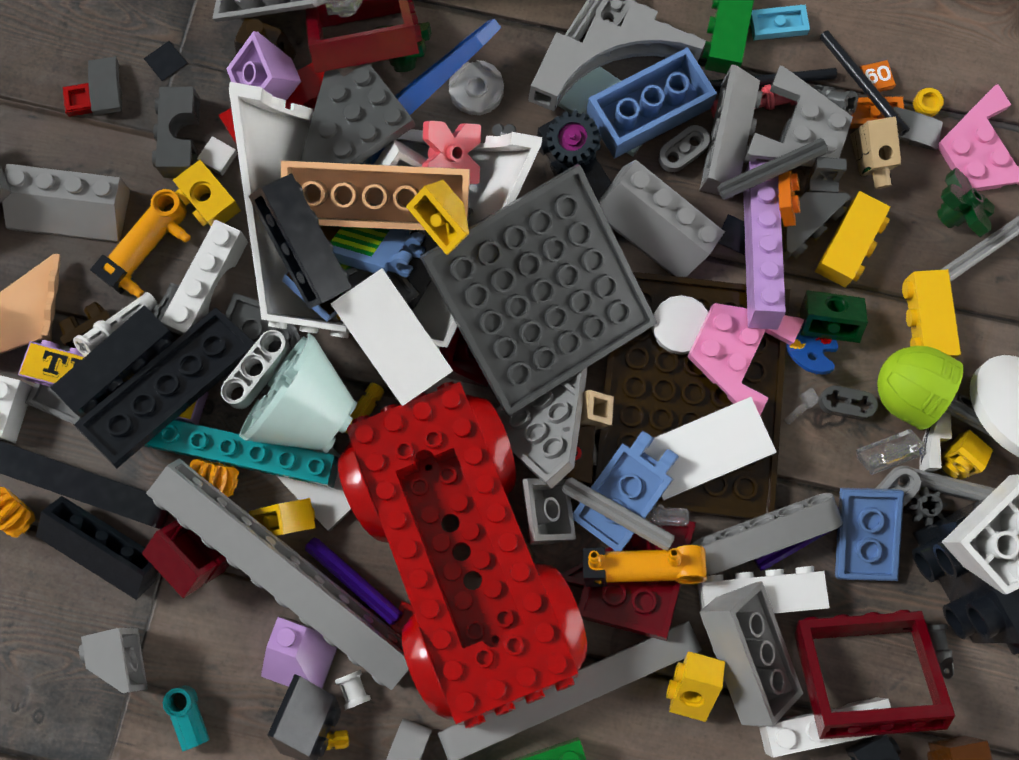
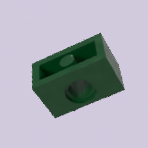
(833, 316)

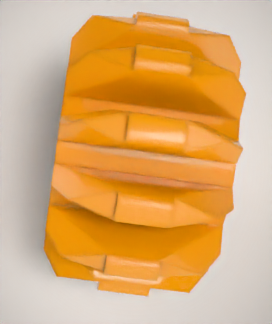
(218, 474)
(14, 514)

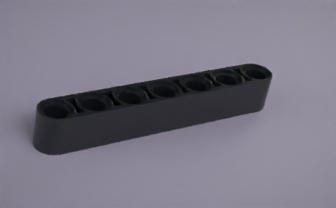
(80, 485)

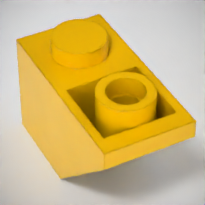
(965, 456)

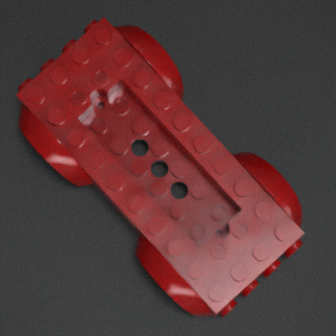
(461, 645)

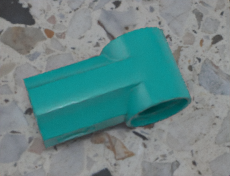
(187, 721)

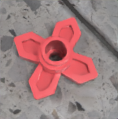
(451, 149)

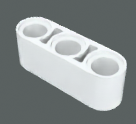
(256, 355)

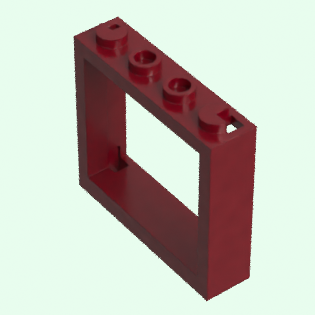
(362, 46)
(876, 720)

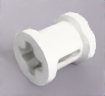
(353, 689)

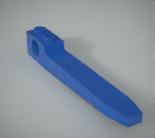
(436, 75)

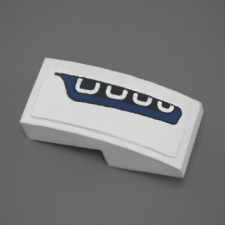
(934, 435)

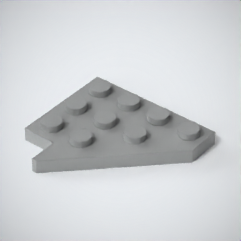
(548, 430)

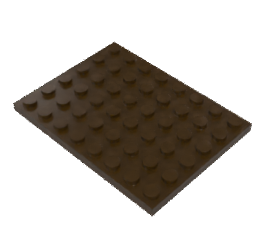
(667, 390)

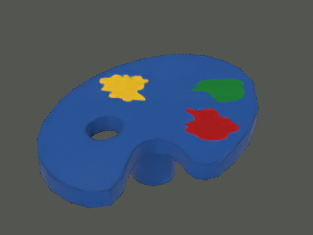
(809, 355)

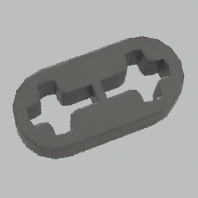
(846, 409)

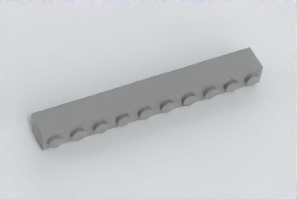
(280, 571)

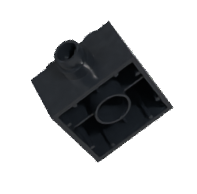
(974, 605)

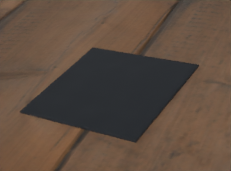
(165, 60)
(734, 234)

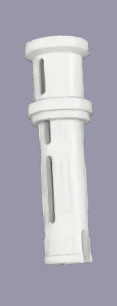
(102, 329)

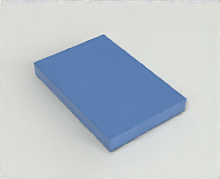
(869, 534)

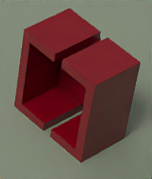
(183, 558)

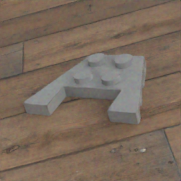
(812, 119)

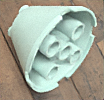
(303, 404)

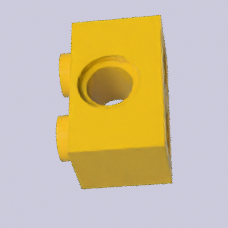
(199, 181)
(695, 686)

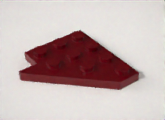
(633, 606)

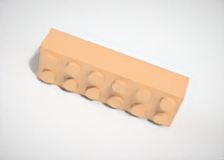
(370, 193)

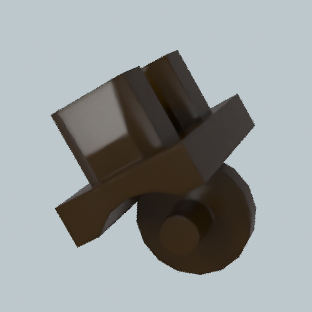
(71, 328)

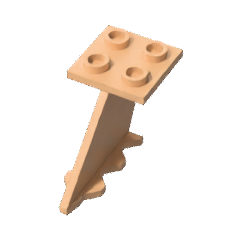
(29, 306)

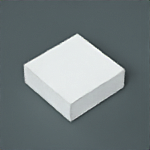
(217, 155)

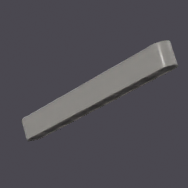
(591, 683)

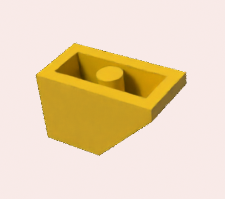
(440, 215)
(286, 517)

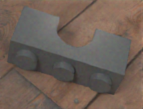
(175, 109)

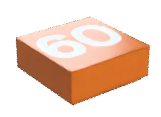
(880, 75)

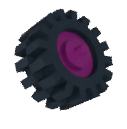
(573, 138)

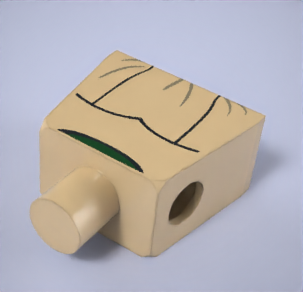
(877, 150)

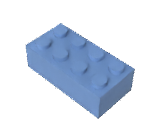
(651, 102)

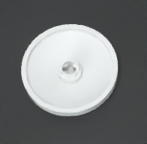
(996, 399)

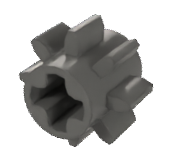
(928, 499)

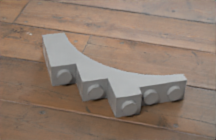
(606, 42)

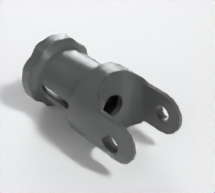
(845, 100)
(943, 654)

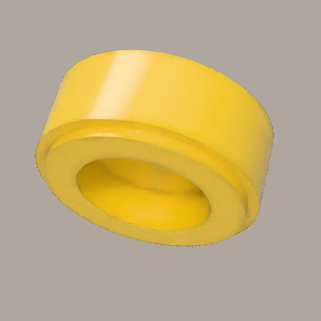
(928, 102)

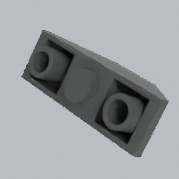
(815, 212)

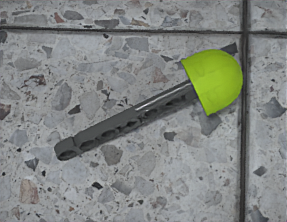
(923, 385)

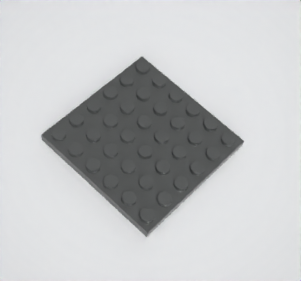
(541, 289)

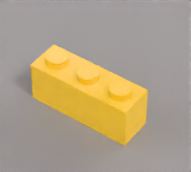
(853, 240)
(931, 311)

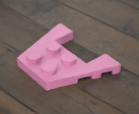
(978, 149)
(728, 346)

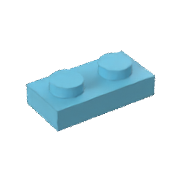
(779, 22)

